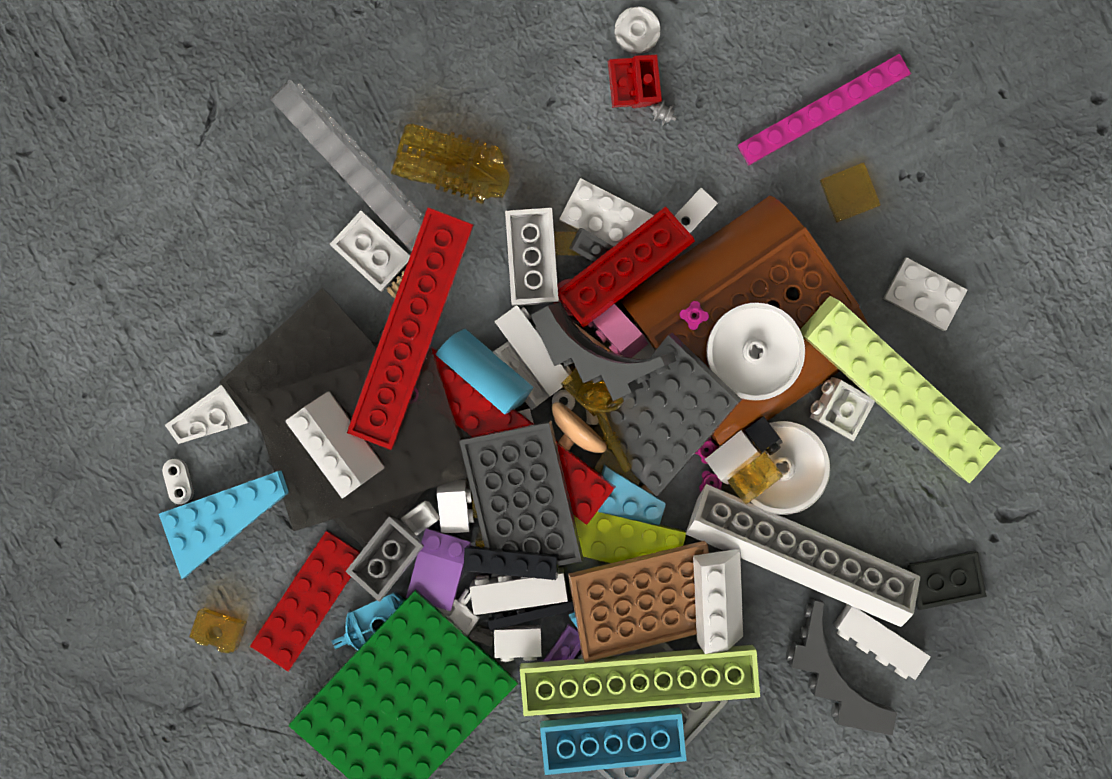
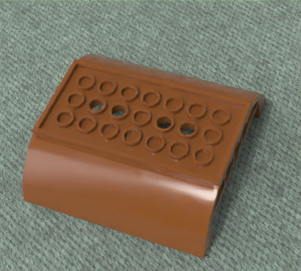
(740, 265)

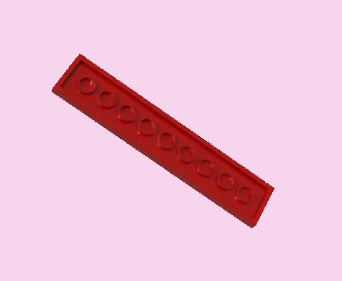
(410, 328)
(480, 417)

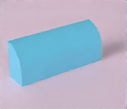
(484, 371)

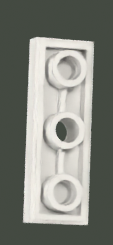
(696, 209)

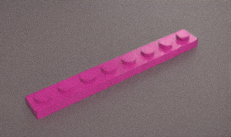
(824, 109)

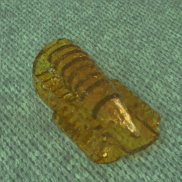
(455, 165)

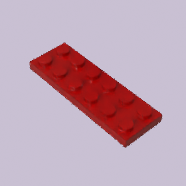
(625, 266)
(306, 601)

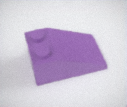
(439, 568)

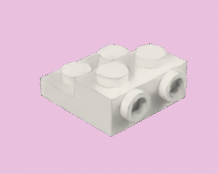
(841, 408)

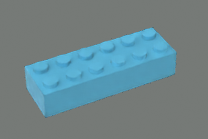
(612, 741)

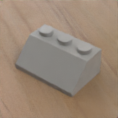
(385, 557)

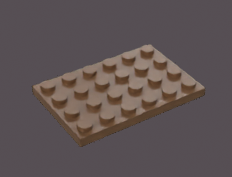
(636, 602)

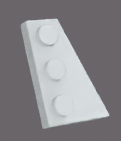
(207, 416)

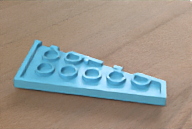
(211, 522)

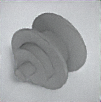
(663, 112)

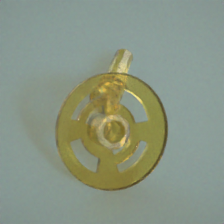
(599, 403)

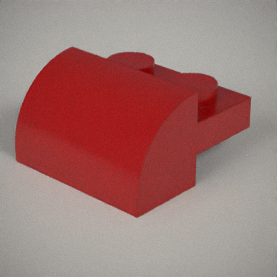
(634, 81)

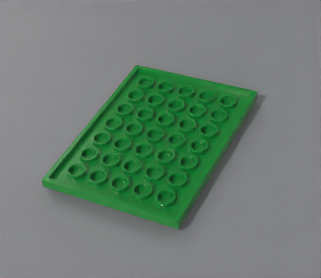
(404, 697)

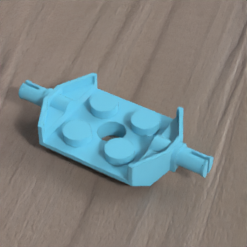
(360, 621)

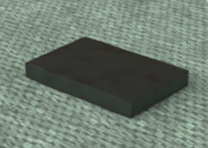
(948, 580)

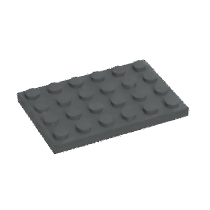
(670, 416)
(522, 492)

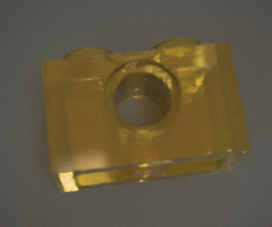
(755, 478)
(231, 629)

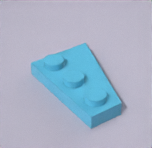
(631, 500)

